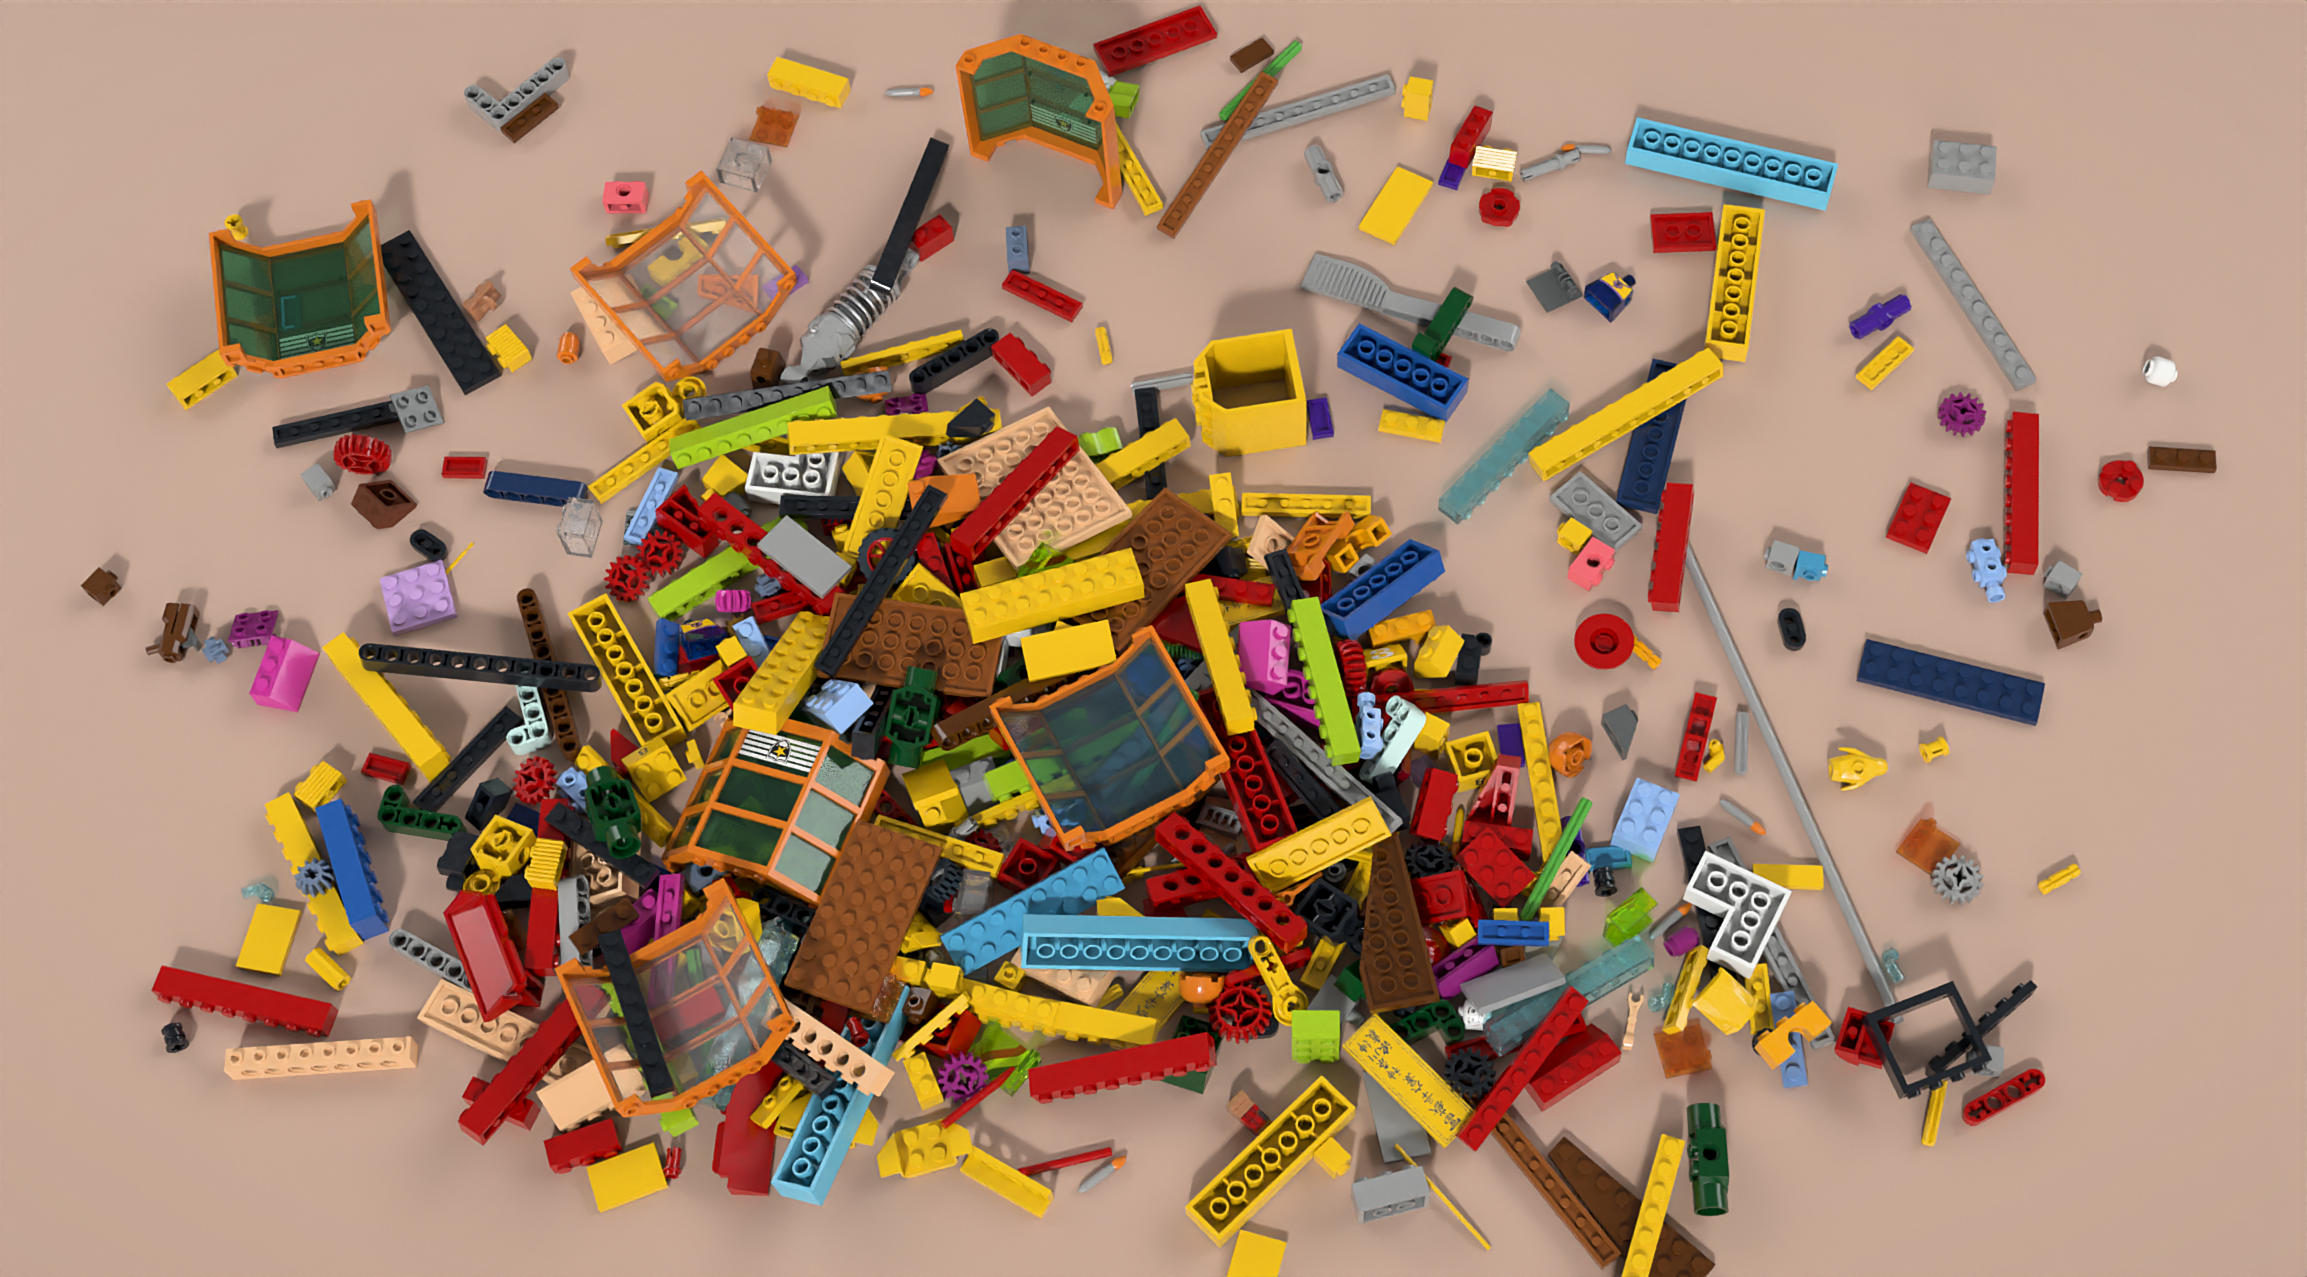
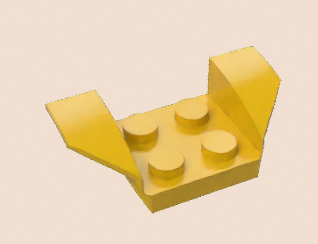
(920, 935)
(865, 1133)
(923, 1149)

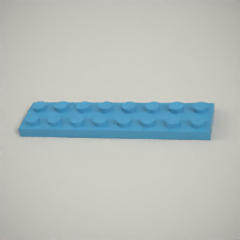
(1062, 893)

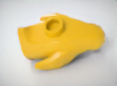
(1855, 768)

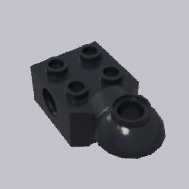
(1332, 916)

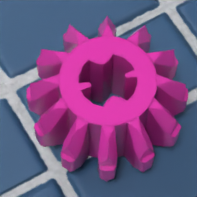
(733, 600)

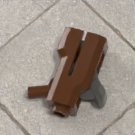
(178, 632)

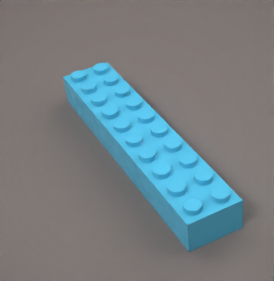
(1731, 163)
(1135, 943)
(831, 1124)

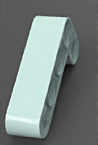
(533, 725)
(1397, 738)

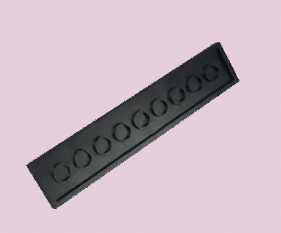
(438, 313)

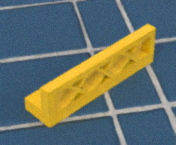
(1007, 1182)

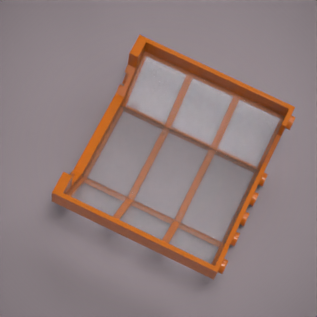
(691, 285)
(707, 1002)

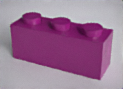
(1462, 966)

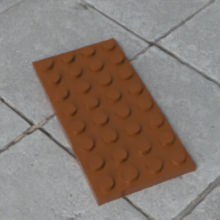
(1170, 548)
(917, 637)
(863, 916)

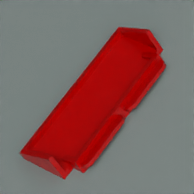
(486, 952)
(742, 1147)

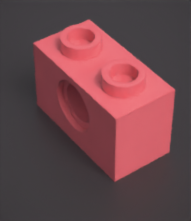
(625, 197)
(1593, 553)

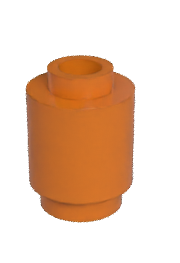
(568, 348)

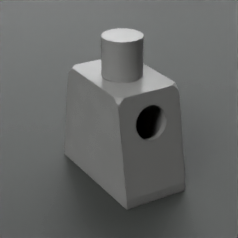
(1332, 998)

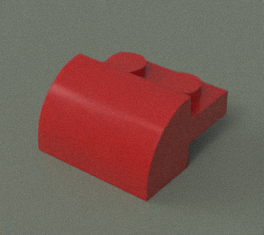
(1854, 1042)

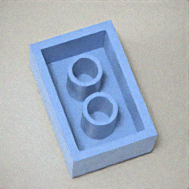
(837, 705)
(1645, 819)

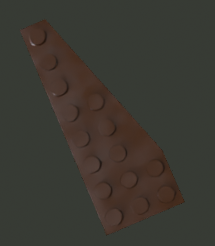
(1394, 950)

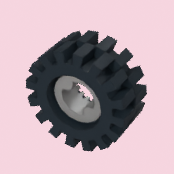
(944, 880)

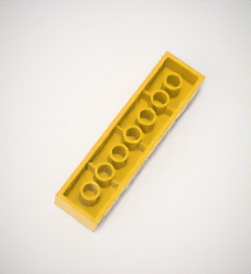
(1734, 282)
(1052, 595)
(626, 672)
(782, 676)
(388, 707)
(1270, 1161)

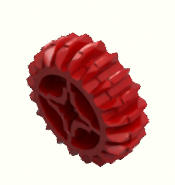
(362, 454)
(1351, 666)
(1249, 1013)

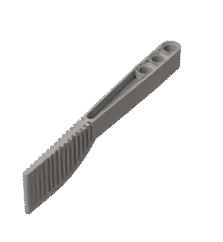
(1362, 288)

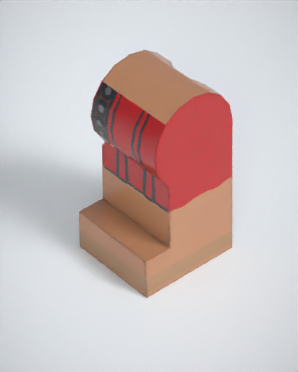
(1248, 1113)

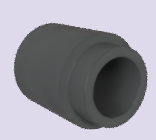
(739, 503)
(1335, 875)

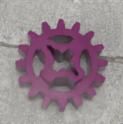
(1961, 414)
(973, 1072)

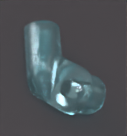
(260, 890)
(1891, 966)
(1662, 1002)

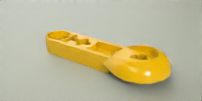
(1277, 981)

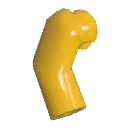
(1717, 756)

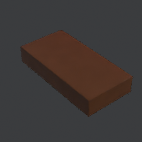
(1251, 55)

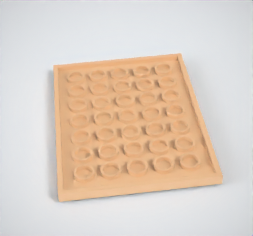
(1063, 513)

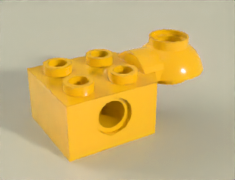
(660, 409)
(499, 854)

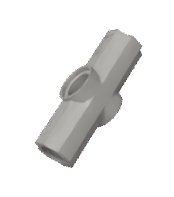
(1323, 174)

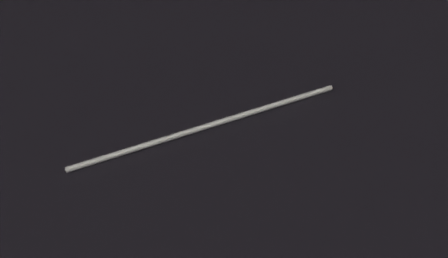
(1791, 785)

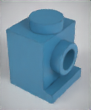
(1810, 566)

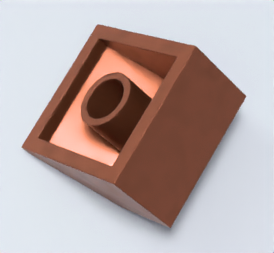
(382, 503)

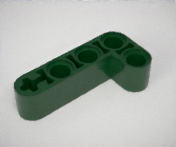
(1443, 325)
(423, 818)
(1434, 1024)

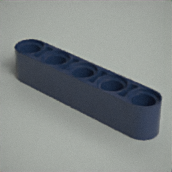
(532, 488)

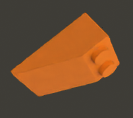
(961, 491)

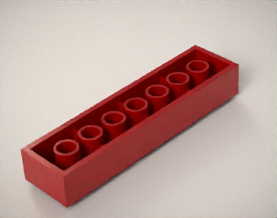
(1250, 782)

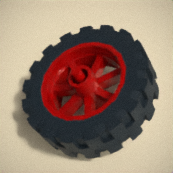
(868, 545)

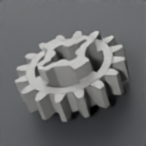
(1967, 878)

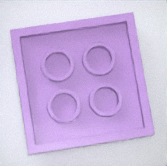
(418, 597)

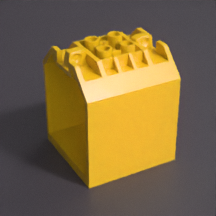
(1244, 362)

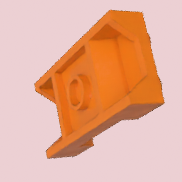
(1314, 542)

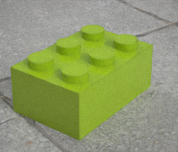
(1315, 1036)

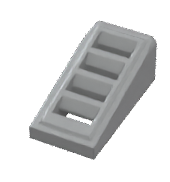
(1233, 833)

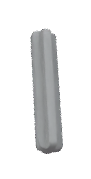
(1163, 382)
(1741, 743)

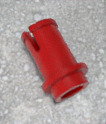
(859, 1036)
(672, 1168)

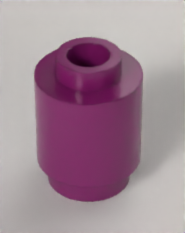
(1681, 941)

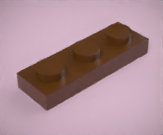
(529, 118)
(2181, 459)
(614, 918)

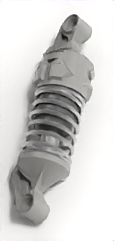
(839, 329)

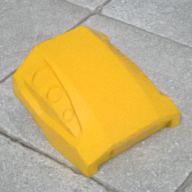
(1726, 1003)

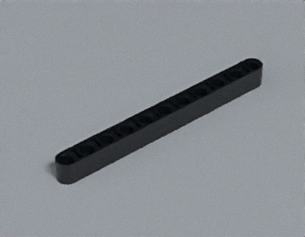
(909, 217)
(472, 661)

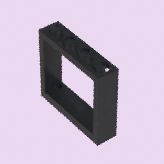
(1905, 1006)

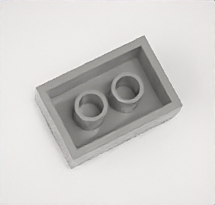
(1962, 167)
(1390, 1194)

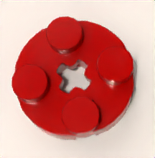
(1496, 217)
(2121, 469)
(1387, 677)

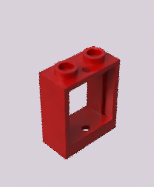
(1052, 844)

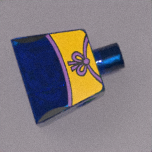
(1610, 294)
(700, 638)

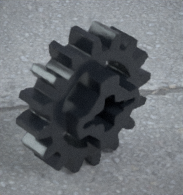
(1428, 859)
(1465, 1082)

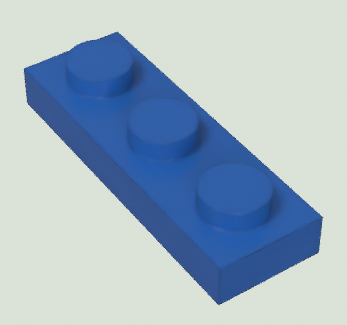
(666, 648)
(1513, 933)

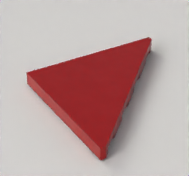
(1176, 625)

